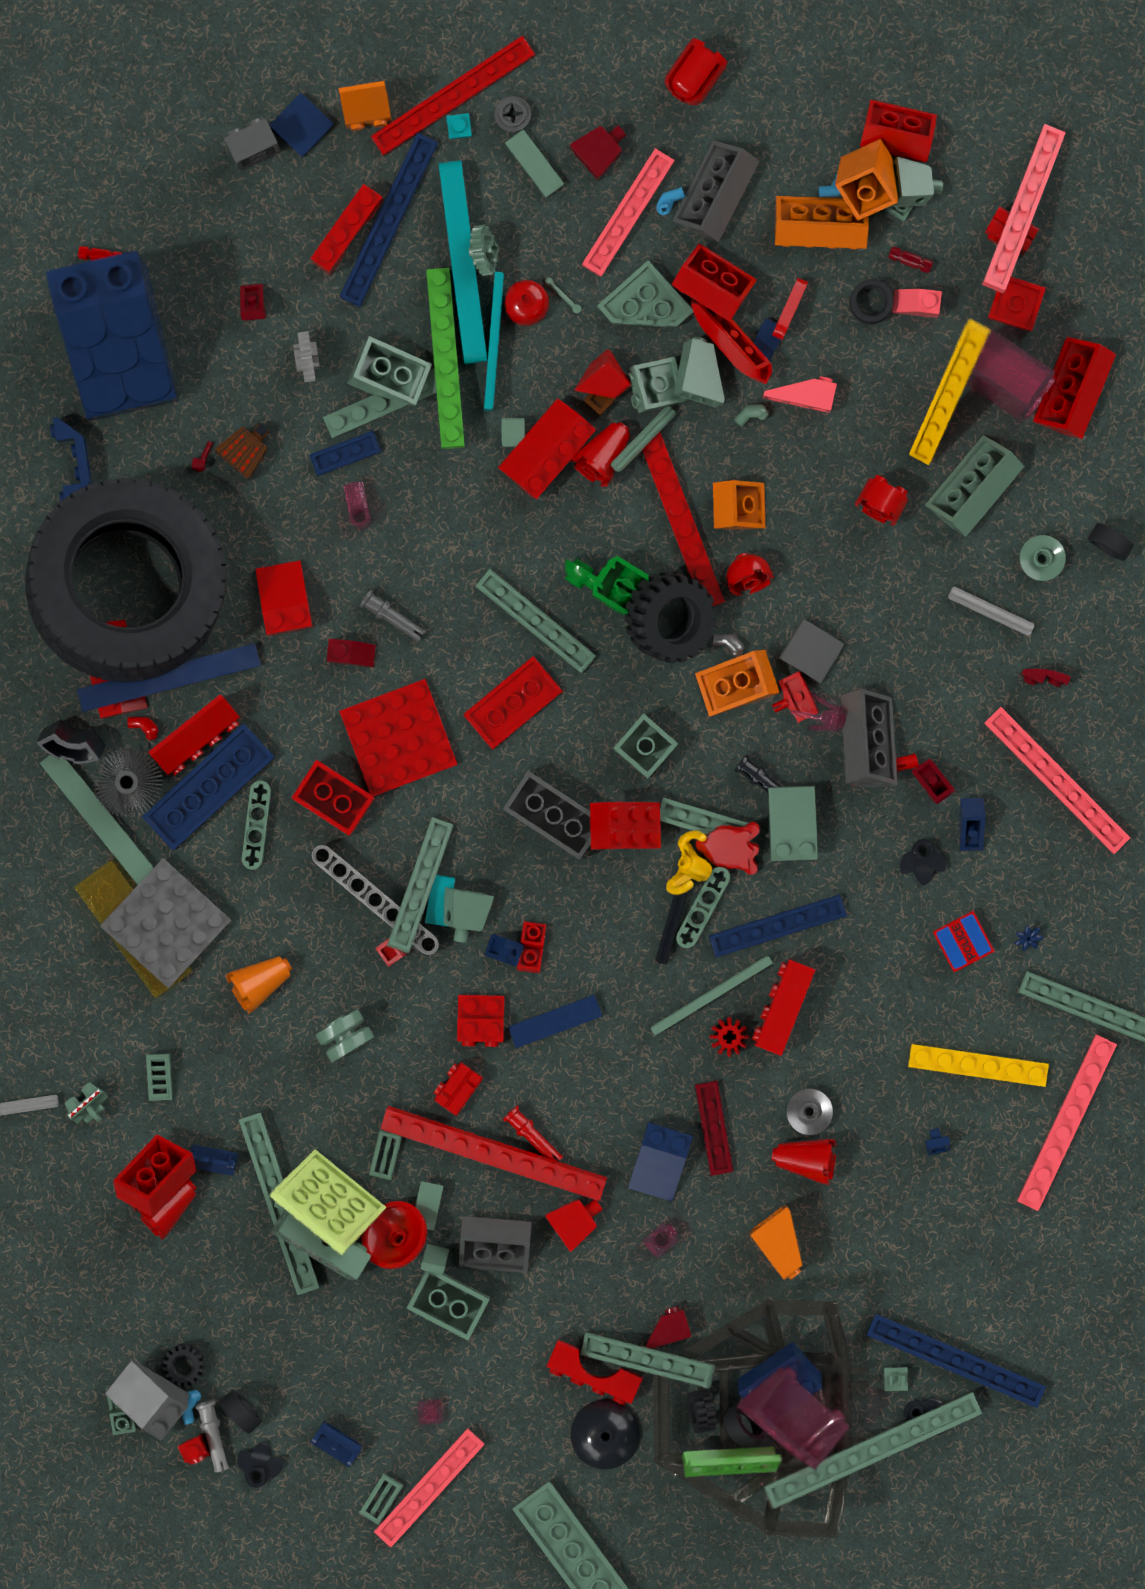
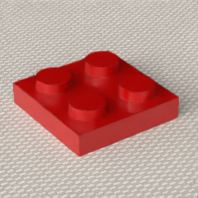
(1018, 304)

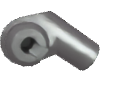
(731, 642)

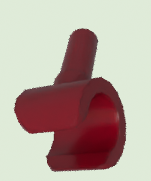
(199, 464)

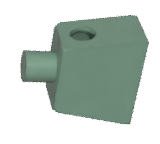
(914, 183)
(465, 911)

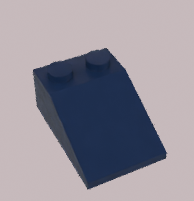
(660, 1161)

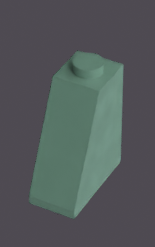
(699, 374)

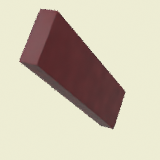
(713, 1128)

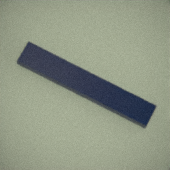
(777, 925)

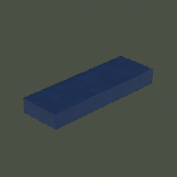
(345, 453)

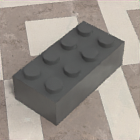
(551, 814)

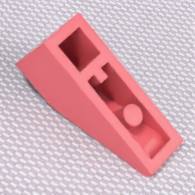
(808, 394)

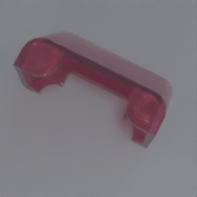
(794, 1417)

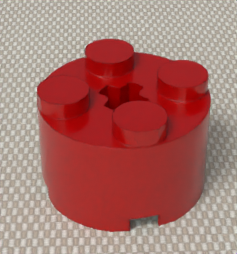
(882, 500)

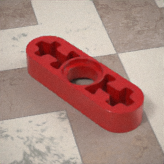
(790, 308)

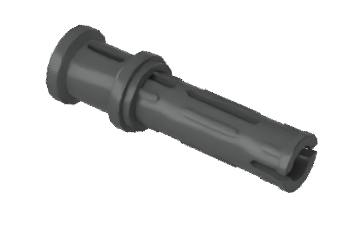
(383, 610)

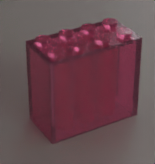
(1010, 377)

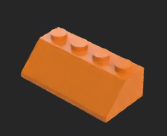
(818, 223)

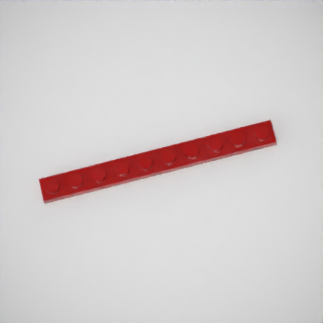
(493, 1153)

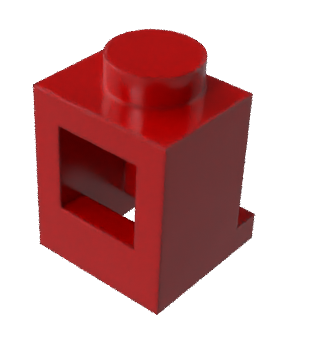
(194, 1450)

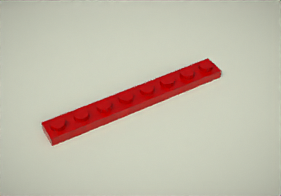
(680, 517)

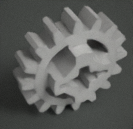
(306, 356)

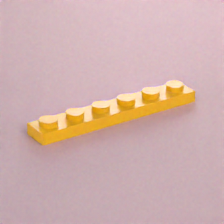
(978, 1065)

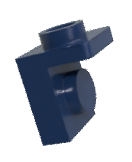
(504, 950)

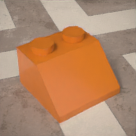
(739, 505)

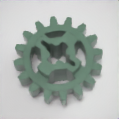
(483, 250)

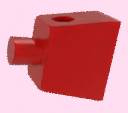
(574, 1221)

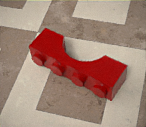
(346, 228)
(621, 1384)

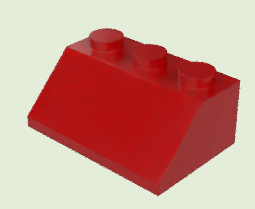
(901, 129)

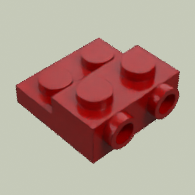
(480, 1020)

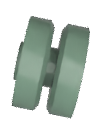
(344, 1035)

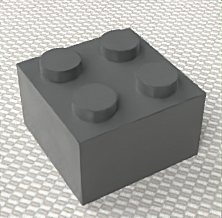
(252, 143)

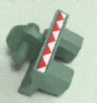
(89, 1107)

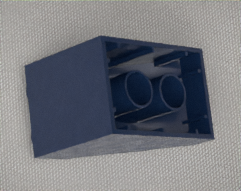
(112, 335)

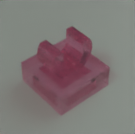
(430, 1412)

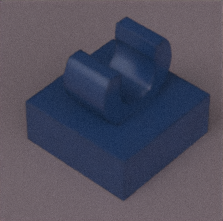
(937, 1143)

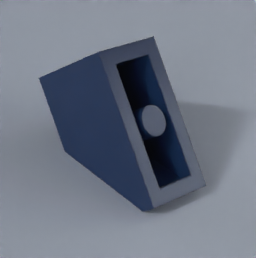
(971, 824)

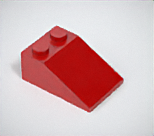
(284, 598)

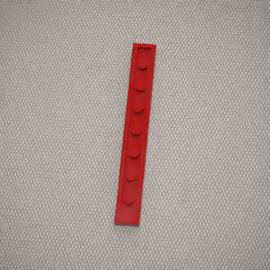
(453, 95)

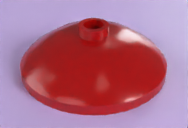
(382, 1236)

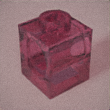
(656, 1249)

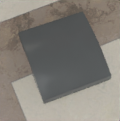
(811, 650)

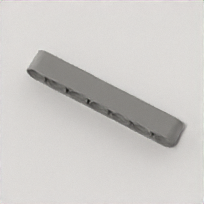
(364, 895)

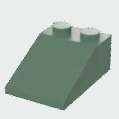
(389, 372)
(792, 823)

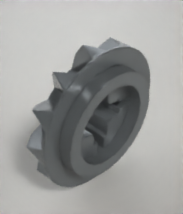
(503, 109)

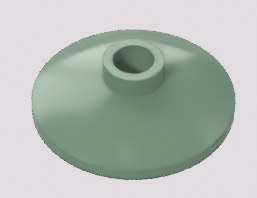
(1045, 546)

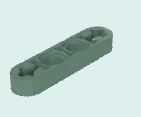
(260, 825)
(706, 909)

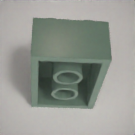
(448, 1303)

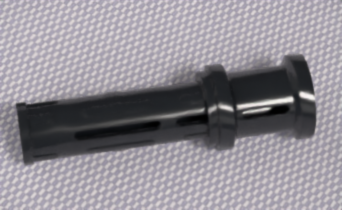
(755, 774)

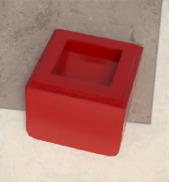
(389, 954)

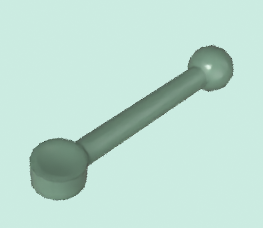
(576, 308)

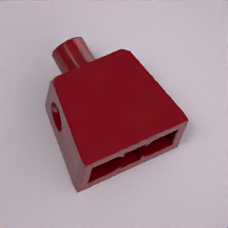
(598, 149)

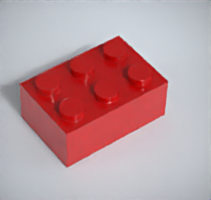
(714, 282)
(333, 798)
(625, 825)
(154, 1175)

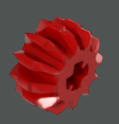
(723, 1031)

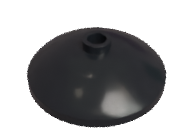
(599, 1418)

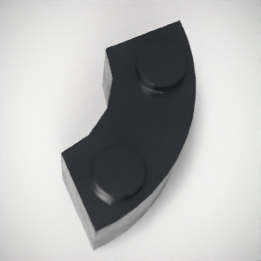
(71, 743)

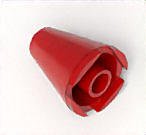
(596, 457)
(807, 1158)
(171, 1212)

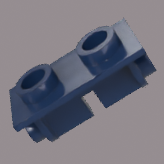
(214, 1159)

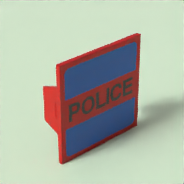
(963, 941)

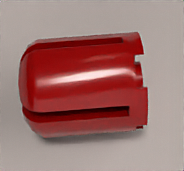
(694, 73)

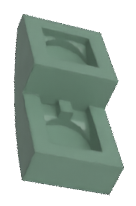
(428, 1202)

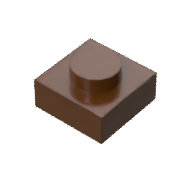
(598, 403)

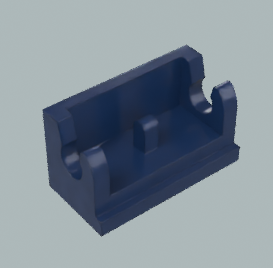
(336, 1443)

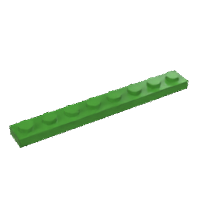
(445, 358)

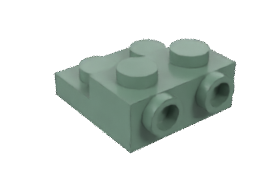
(654, 384)

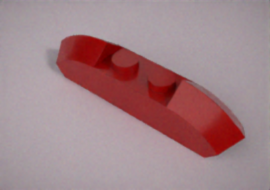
(733, 343)

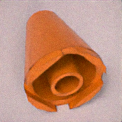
(258, 981)

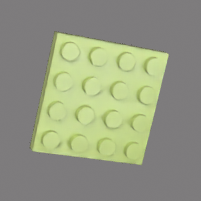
(328, 1202)

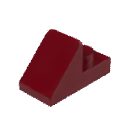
(252, 302)
(933, 781)

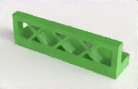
(730, 1461)

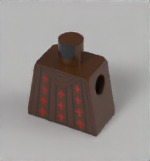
(244, 450)

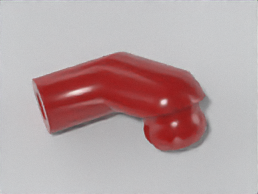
(146, 725)

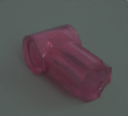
(357, 503)

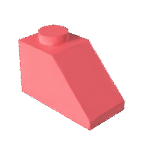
(917, 302)

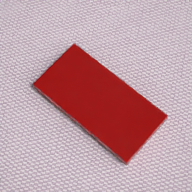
(512, 702)

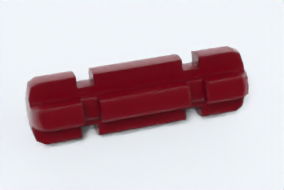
(910, 259)

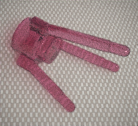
(833, 718)

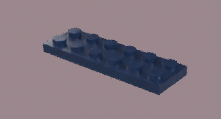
(208, 787)

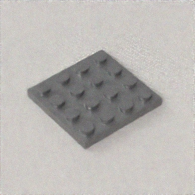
(165, 923)

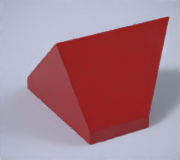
(604, 377)

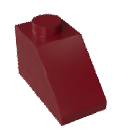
(350, 653)
(669, 1328)

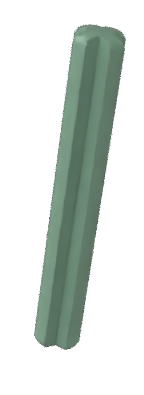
(643, 439)

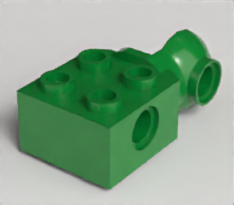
(611, 586)

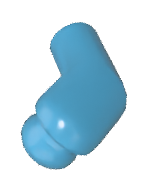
(829, 191)
(667, 200)
(194, 1397)

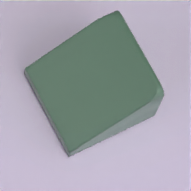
(512, 431)

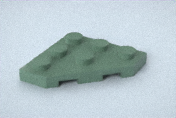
(645, 301)

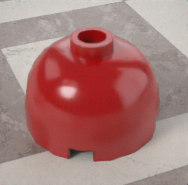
(526, 303)
(747, 573)

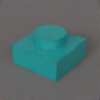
(459, 126)

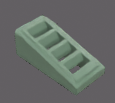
(150, 1068)

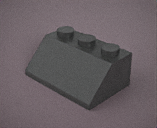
(494, 1244)

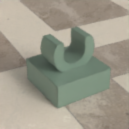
(895, 1379)

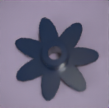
(1028, 938)

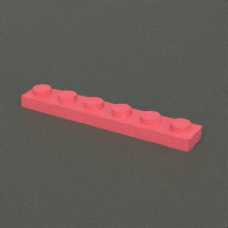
(628, 212)
(429, 1487)

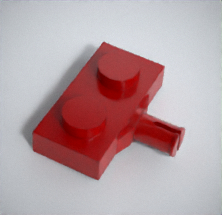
(796, 696)

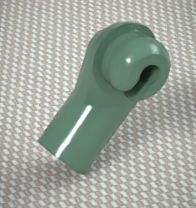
(751, 411)

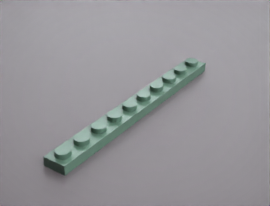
(873, 1449)

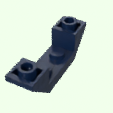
(65, 433)

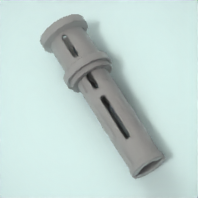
(210, 1425)

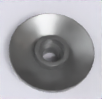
(818, 1120)

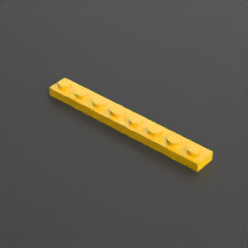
(949, 391)

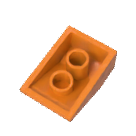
(365, 105)
(737, 682)

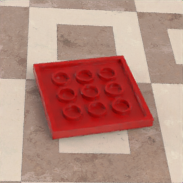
(398, 737)

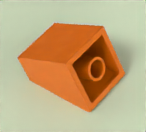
(867, 179)
(778, 1242)

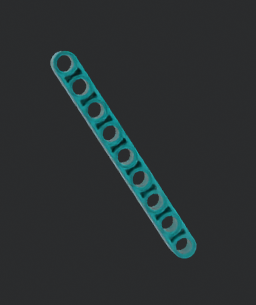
(462, 263)

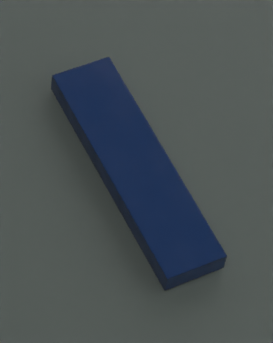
(555, 1021)

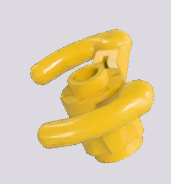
(690, 865)

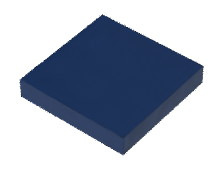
(301, 125)

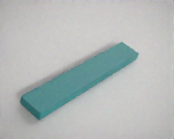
(493, 342)

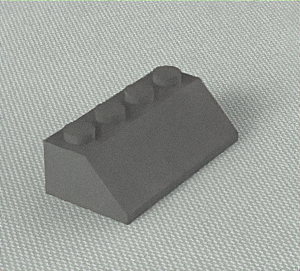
(716, 190)
(869, 739)

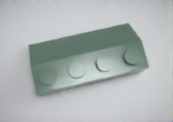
(975, 485)

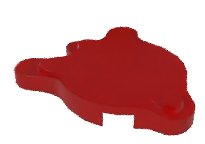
(731, 847)

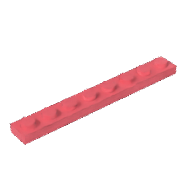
(1023, 208)
(1057, 780)
(1066, 1122)

